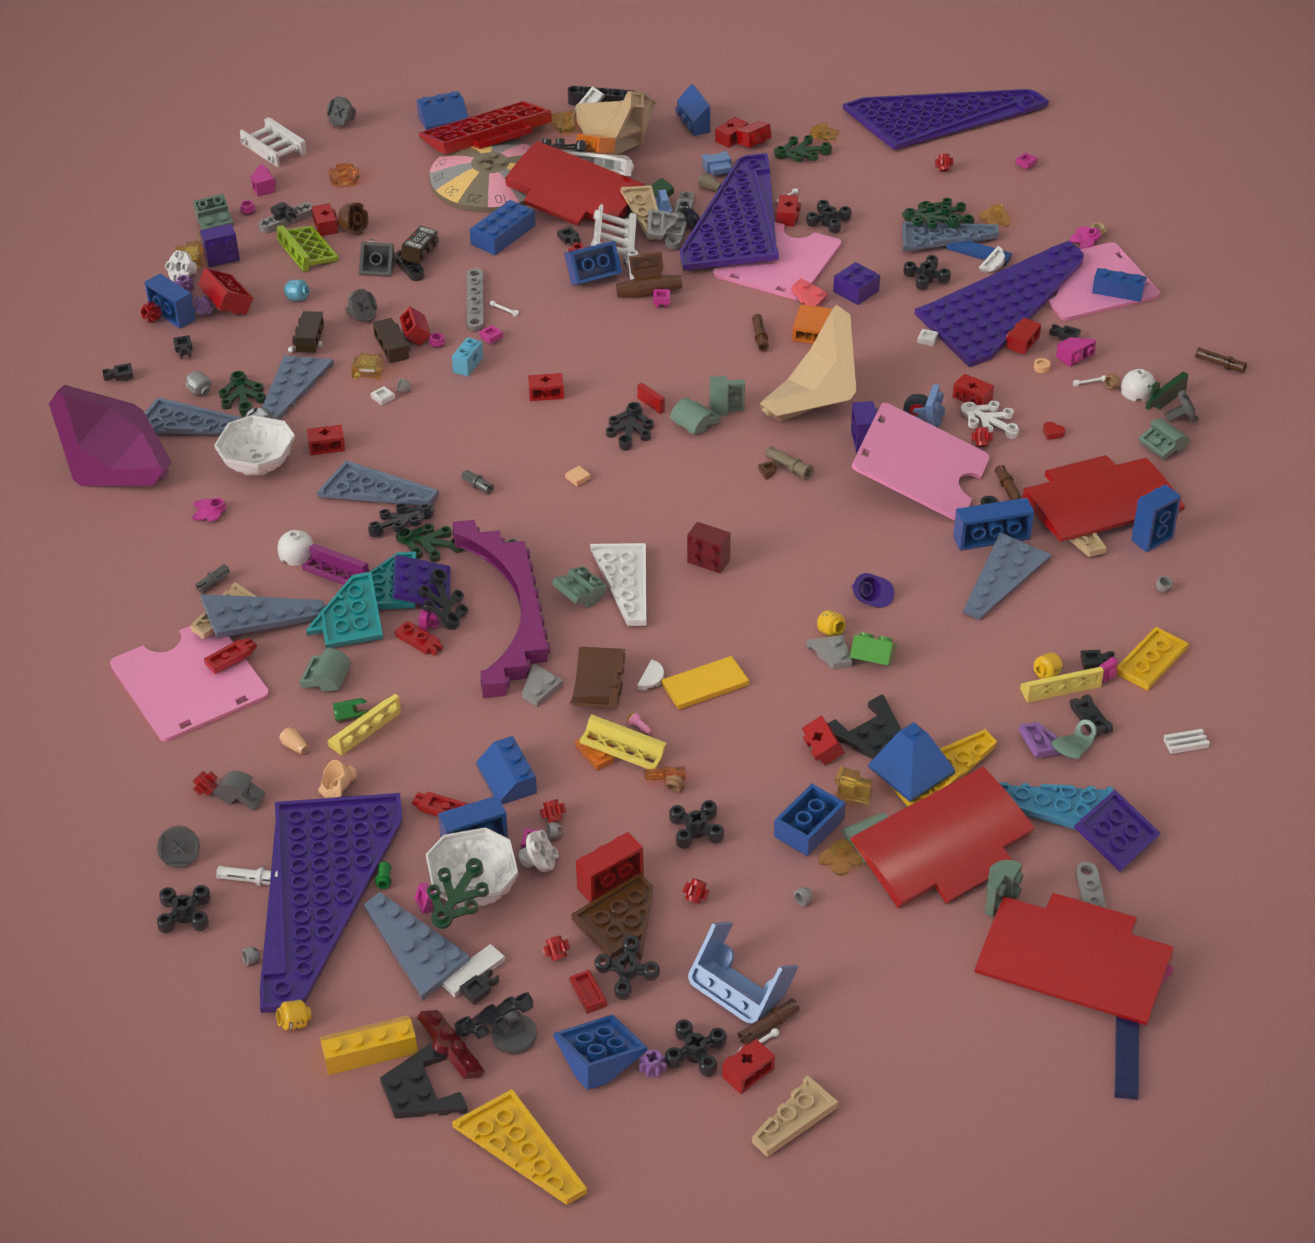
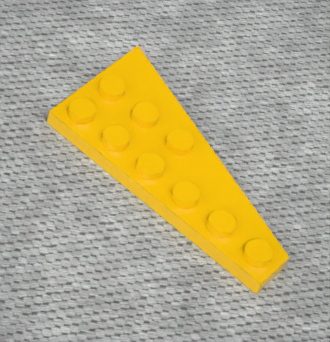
(963, 757)
(517, 1139)

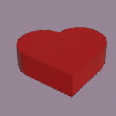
(1053, 431)

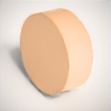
(1042, 365)

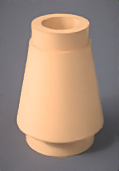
(293, 740)

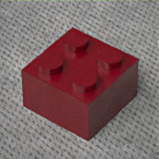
(708, 547)

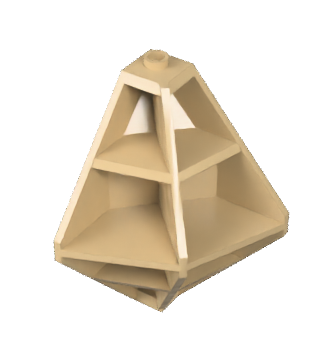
(618, 119)
(822, 376)

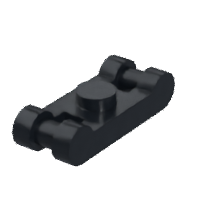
(1091, 713)

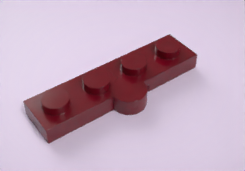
(449, 1042)

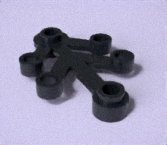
(560, 144)
(632, 411)
(400, 519)
(449, 619)
(491, 1016)

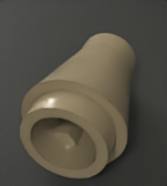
(708, 182)

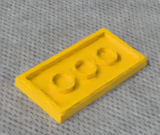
(1151, 658)
(705, 682)

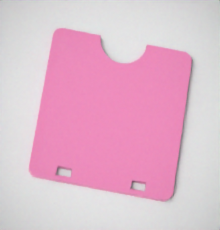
(797, 259)
(1075, 296)
(919, 460)
(181, 689)

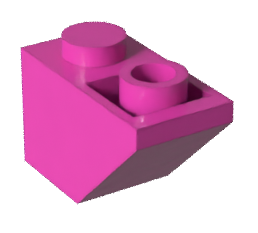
(262, 181)
(1075, 350)

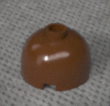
(353, 218)

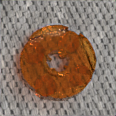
(344, 174)

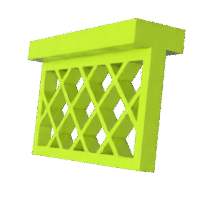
(296, 250)

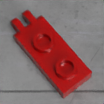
(418, 638)
(230, 655)
(435, 803)

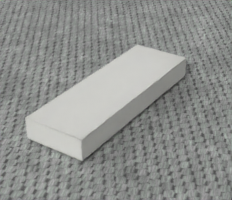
(484, 960)

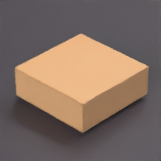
(577, 476)

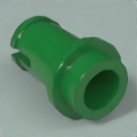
(383, 878)

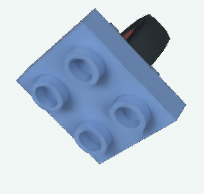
(927, 408)

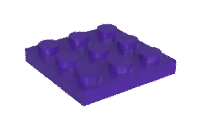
(411, 574)
(1117, 830)

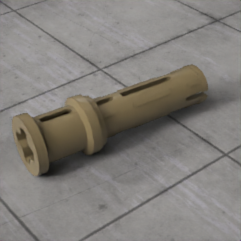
(794, 465)

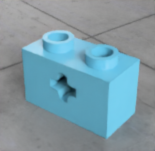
(467, 356)

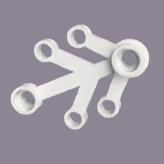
(971, 410)

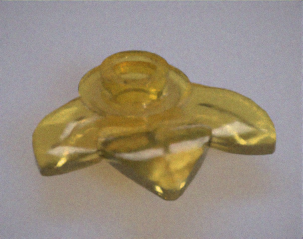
(822, 131)
(995, 215)
(840, 857)

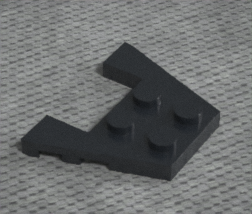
(872, 735)
(411, 1090)

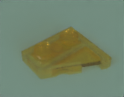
(564, 121)

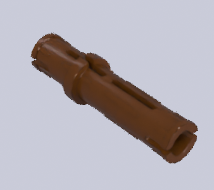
(760, 335)
(1227, 362)
(1006, 481)
(776, 1016)

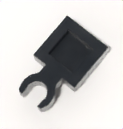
(283, 210)
(690, 216)
(568, 235)
(1064, 333)
(183, 345)
(120, 372)
(1094, 658)
(478, 988)

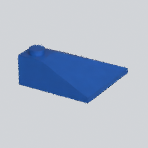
(912, 763)
(599, 1050)

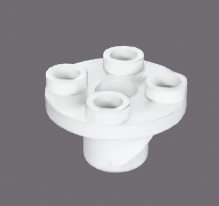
(180, 264)
(538, 852)

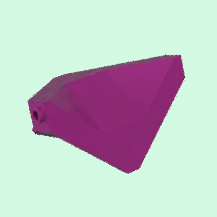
(107, 440)

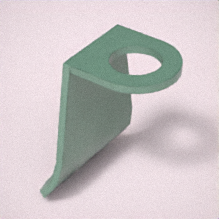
(1077, 743)

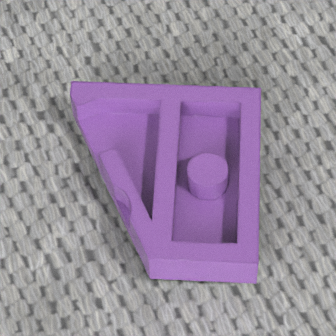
(1038, 739)

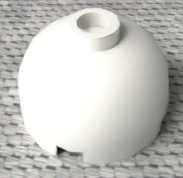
(1135, 385)
(294, 547)

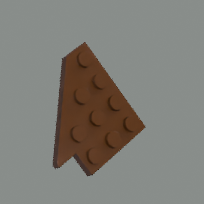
(617, 915)

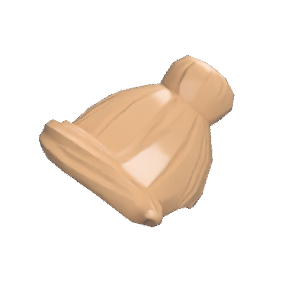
(336, 779)

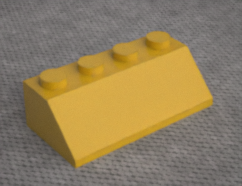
(368, 1044)

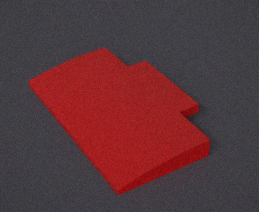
(487, 127)
(568, 185)
(1092, 495)
(944, 839)
(1076, 955)

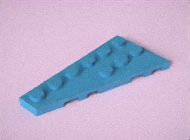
(1056, 803)

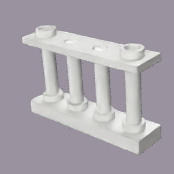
(277, 132)
(628, 233)

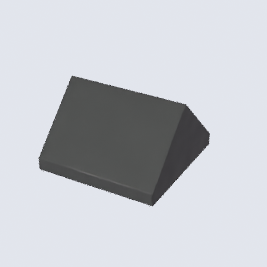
(377, 258)

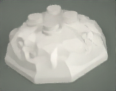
(255, 444)
(484, 844)

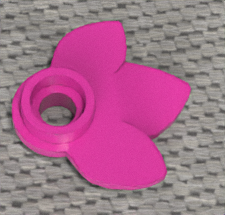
(1086, 236)
(209, 509)

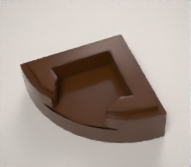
(767, 469)

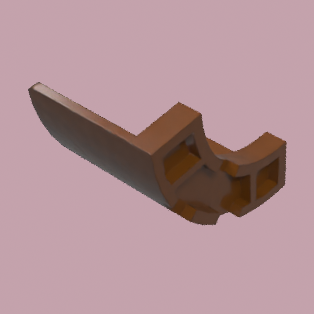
(598, 677)

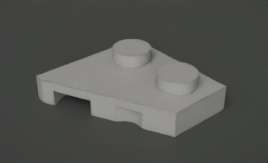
(660, 223)
(832, 651)
(540, 685)

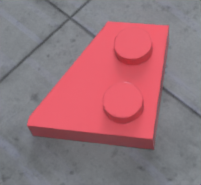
(808, 293)

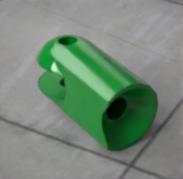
(348, 709)

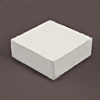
(927, 337)
(382, 395)

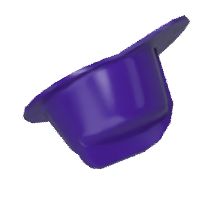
(873, 590)

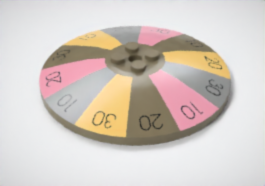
(476, 177)

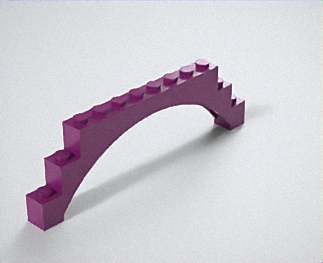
(530, 640)

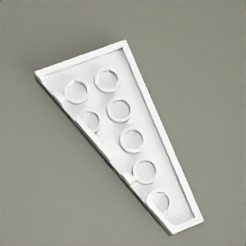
(625, 575)

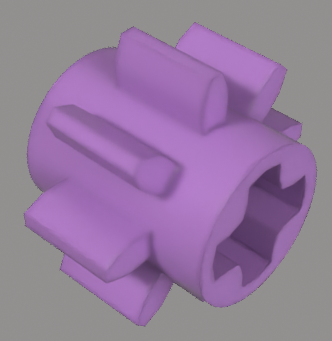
(185, 282)
(203, 305)
(652, 1063)

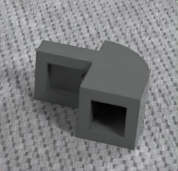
(239, 786)

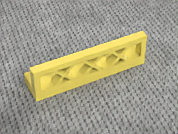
(1062, 684)
(365, 725)
(624, 740)

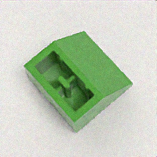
(873, 650)

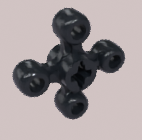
(828, 216)
(927, 272)
(696, 824)
(183, 909)
(634, 969)
(695, 1048)

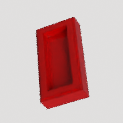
(651, 398)
(588, 991)

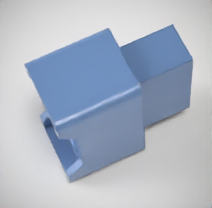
(717, 163)
(663, 202)

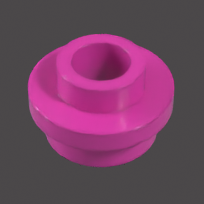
(247, 207)
(437, 339)

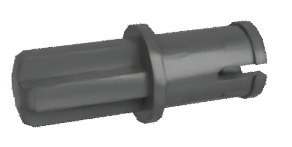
(477, 481)
(212, 578)

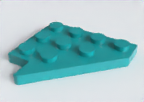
(383, 584)
(350, 615)

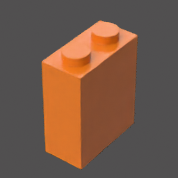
(809, 323)

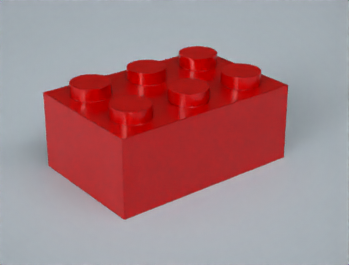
(225, 291)
(609, 866)

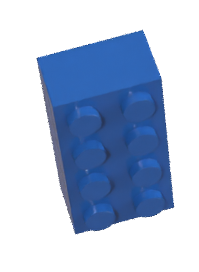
(502, 227)
(982, 524)

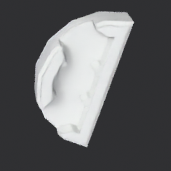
(993, 262)
(652, 676)

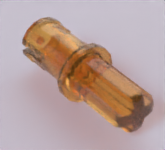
(660, 774)

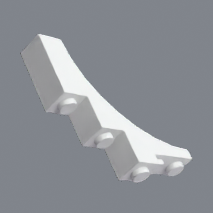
(617, 163)

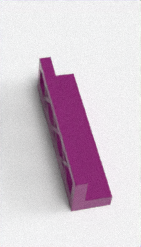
(333, 560)

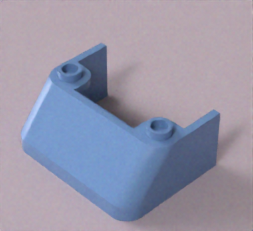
(729, 988)

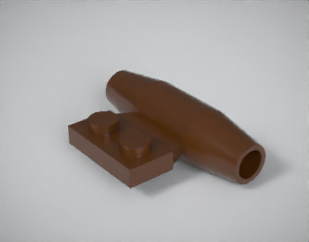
(647, 276)

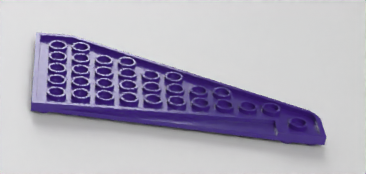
(922, 117)
(737, 221)
(981, 314)
(324, 865)

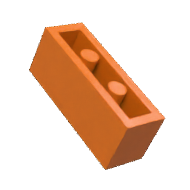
(598, 143)

